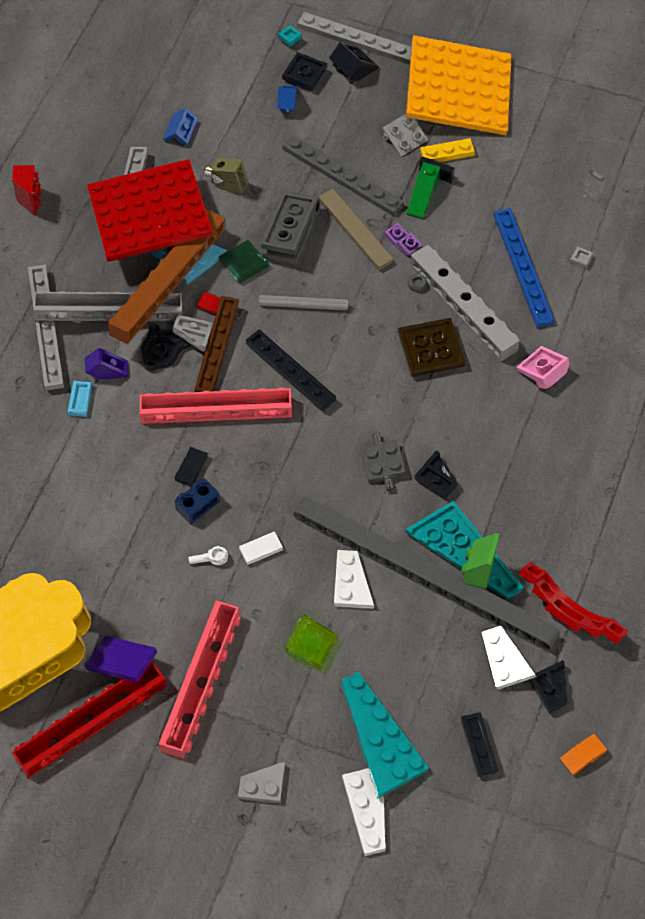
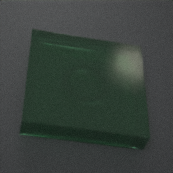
(243, 261)

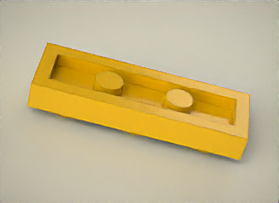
(448, 150)

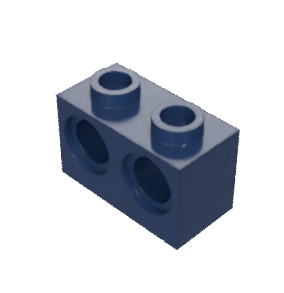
(199, 503)

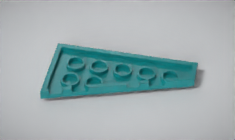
(450, 535)
(383, 744)

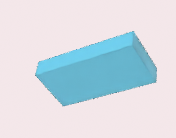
(80, 398)

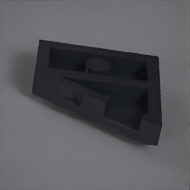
(436, 476)
(551, 686)

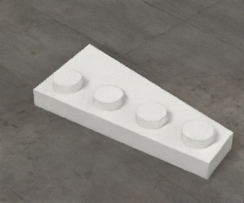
(366, 810)

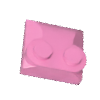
(544, 367)

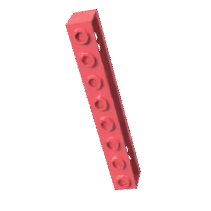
(199, 405)
(205, 664)

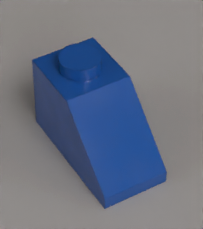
(287, 98)

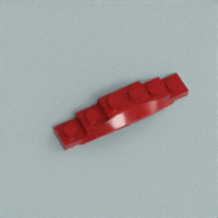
(569, 611)

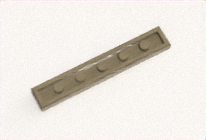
(356, 229)

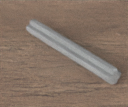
(303, 302)

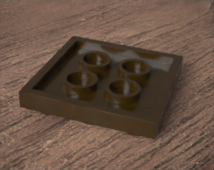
(431, 347)

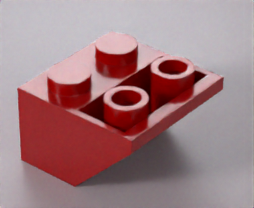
(27, 187)

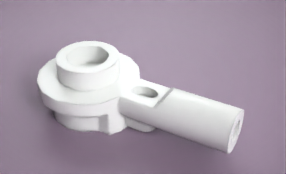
(216, 555)

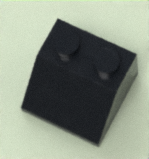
(352, 61)

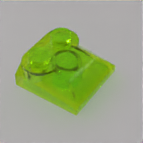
(310, 642)

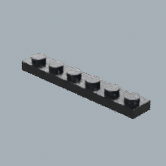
(291, 370)

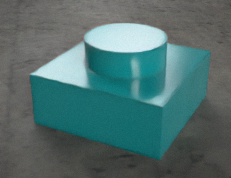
(290, 36)

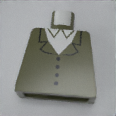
(228, 175)

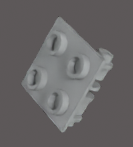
(404, 134)

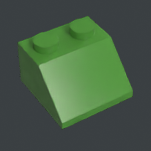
(480, 561)

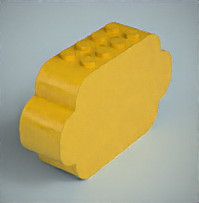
(38, 634)

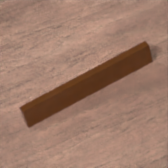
(217, 344)

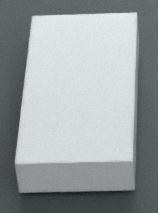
(260, 548)

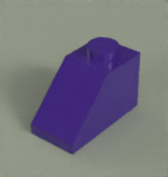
(105, 365)

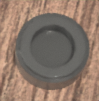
(417, 283)

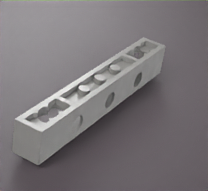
(95, 306)
(472, 312)

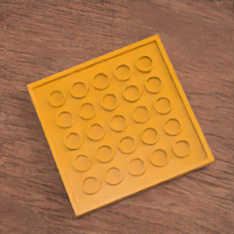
(459, 85)

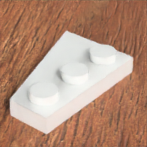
(350, 582)
(505, 660)

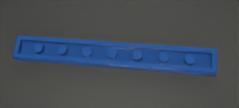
(523, 268)

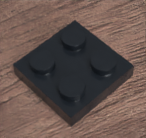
(304, 71)

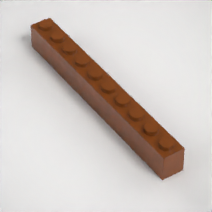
(161, 283)

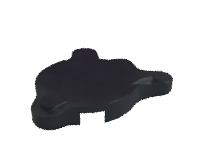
(161, 348)

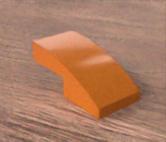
(583, 753)

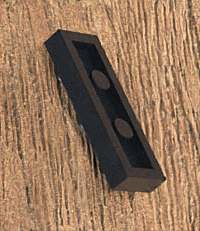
(479, 744)

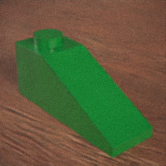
(423, 190)

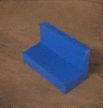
(181, 126)

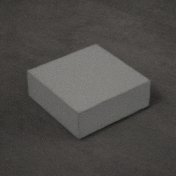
(581, 257)

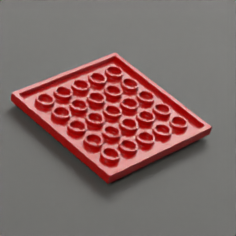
(149, 210)

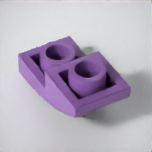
(402, 240)

